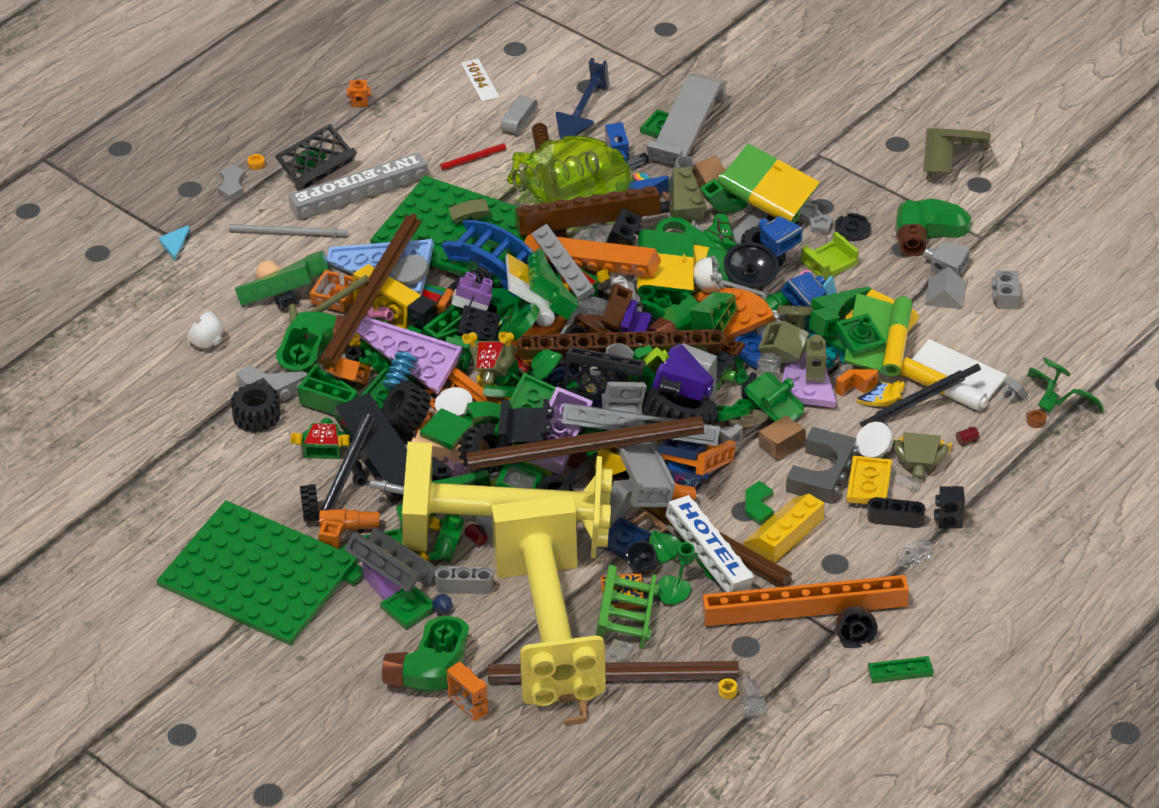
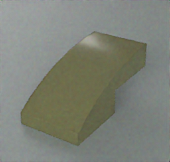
(473, 208)

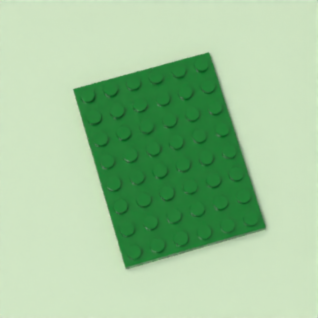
(431, 204)
(257, 572)

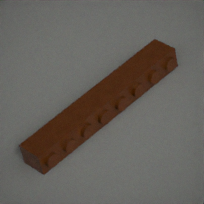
(587, 210)

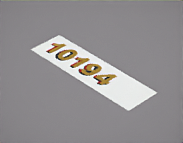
(480, 79)

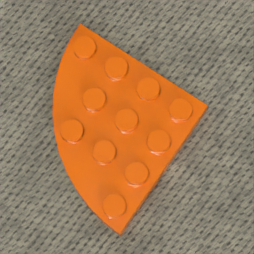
(750, 314)

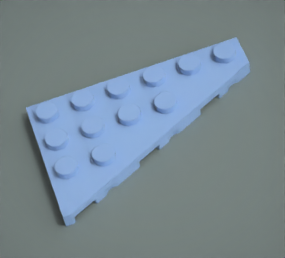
(355, 257)

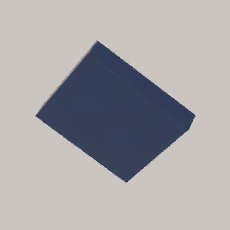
(682, 449)
(623, 535)

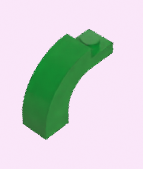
(721, 199)
(483, 412)

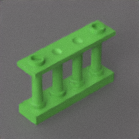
(607, 610)

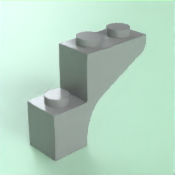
(284, 383)
(620, 499)

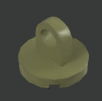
(795, 314)

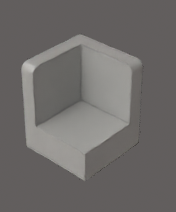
(734, 434)

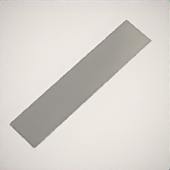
(752, 221)

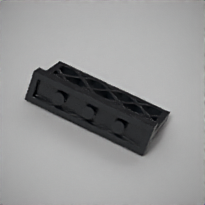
(322, 170)
(601, 361)

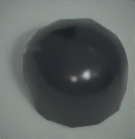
(642, 557)

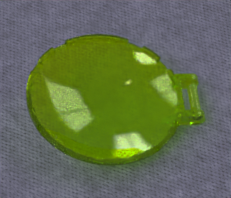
(613, 172)

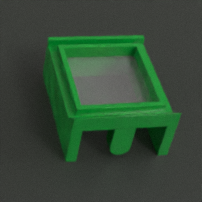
(519, 476)

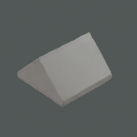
(945, 290)

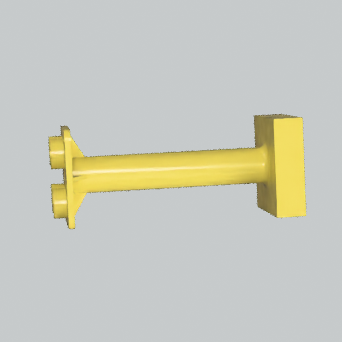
(425, 497)
(537, 542)

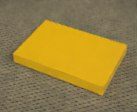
(868, 479)

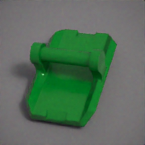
(775, 397)

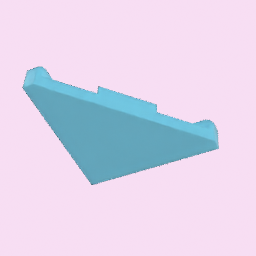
(174, 241)

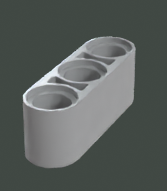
(518, 114)
(464, 580)

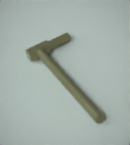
(331, 301)

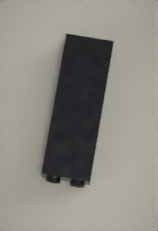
(383, 449)

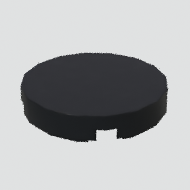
(853, 227)

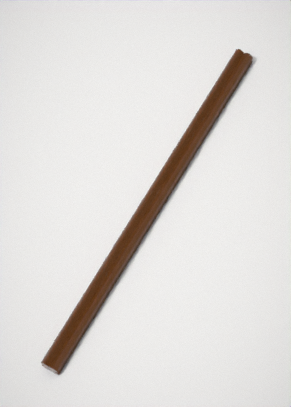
(750, 558)

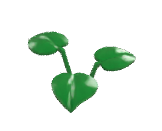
(542, 363)
(1050, 398)
(673, 589)

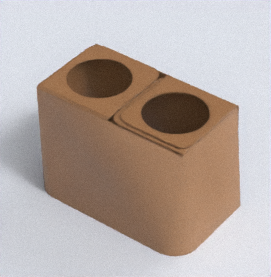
(707, 170)
(782, 437)

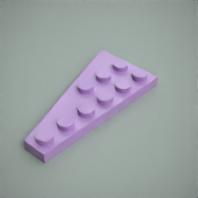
(434, 355)
(809, 392)

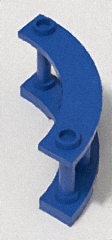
(466, 252)

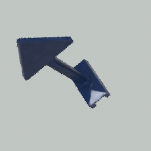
(573, 124)

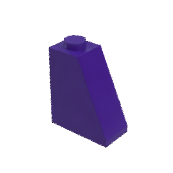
(683, 367)

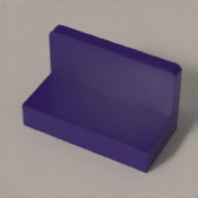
(634, 320)

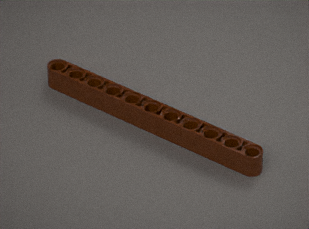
(592, 340)

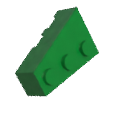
(714, 312)
(445, 324)
(323, 391)

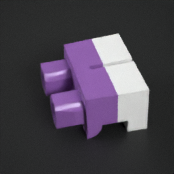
(472, 293)

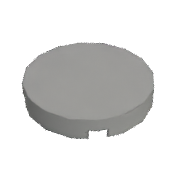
(410, 270)

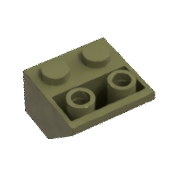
(784, 341)

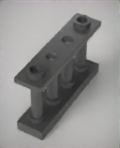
(391, 559)

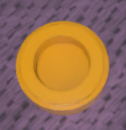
(256, 161)

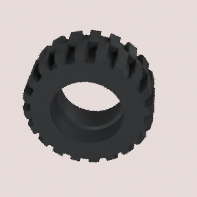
(679, 408)

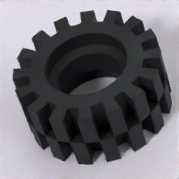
(309, 502)

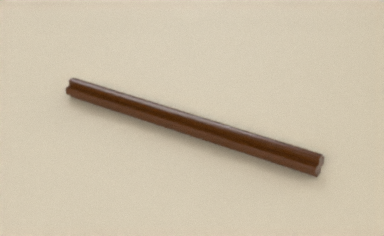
(370, 292)
(585, 443)
(638, 671)

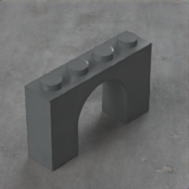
(826, 483)

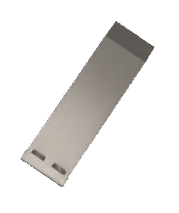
(686, 117)
(642, 461)

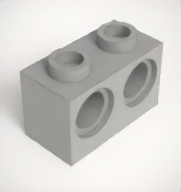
(1006, 289)

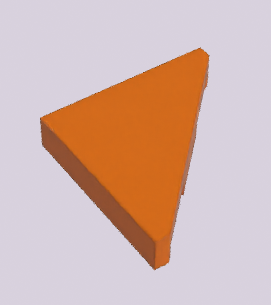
(444, 302)

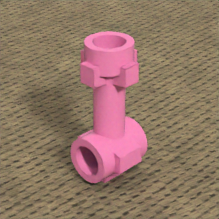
(382, 313)

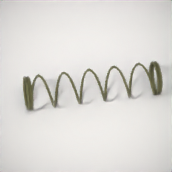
(524, 187)

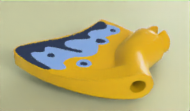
(882, 394)

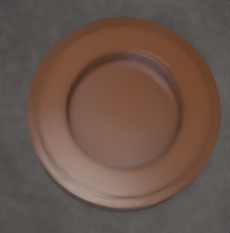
(1036, 419)

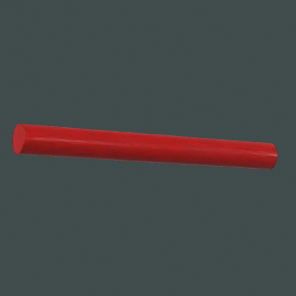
(473, 156)

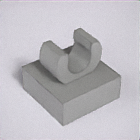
(1014, 388)

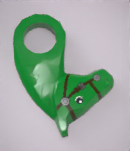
(716, 236)
(518, 320)

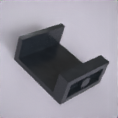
(524, 424)

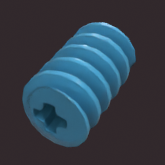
(400, 369)

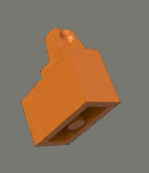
(351, 371)

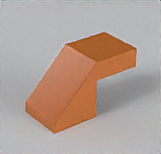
(861, 379)
(331, 533)

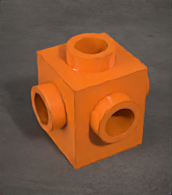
(358, 93)

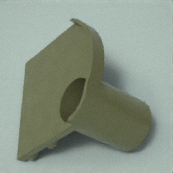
(940, 147)

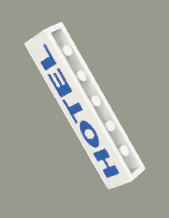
(709, 544)

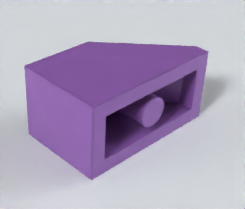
(382, 585)

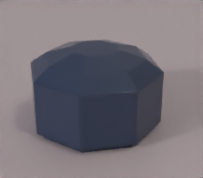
(442, 604)

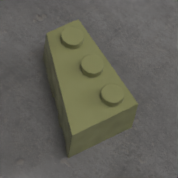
(685, 196)

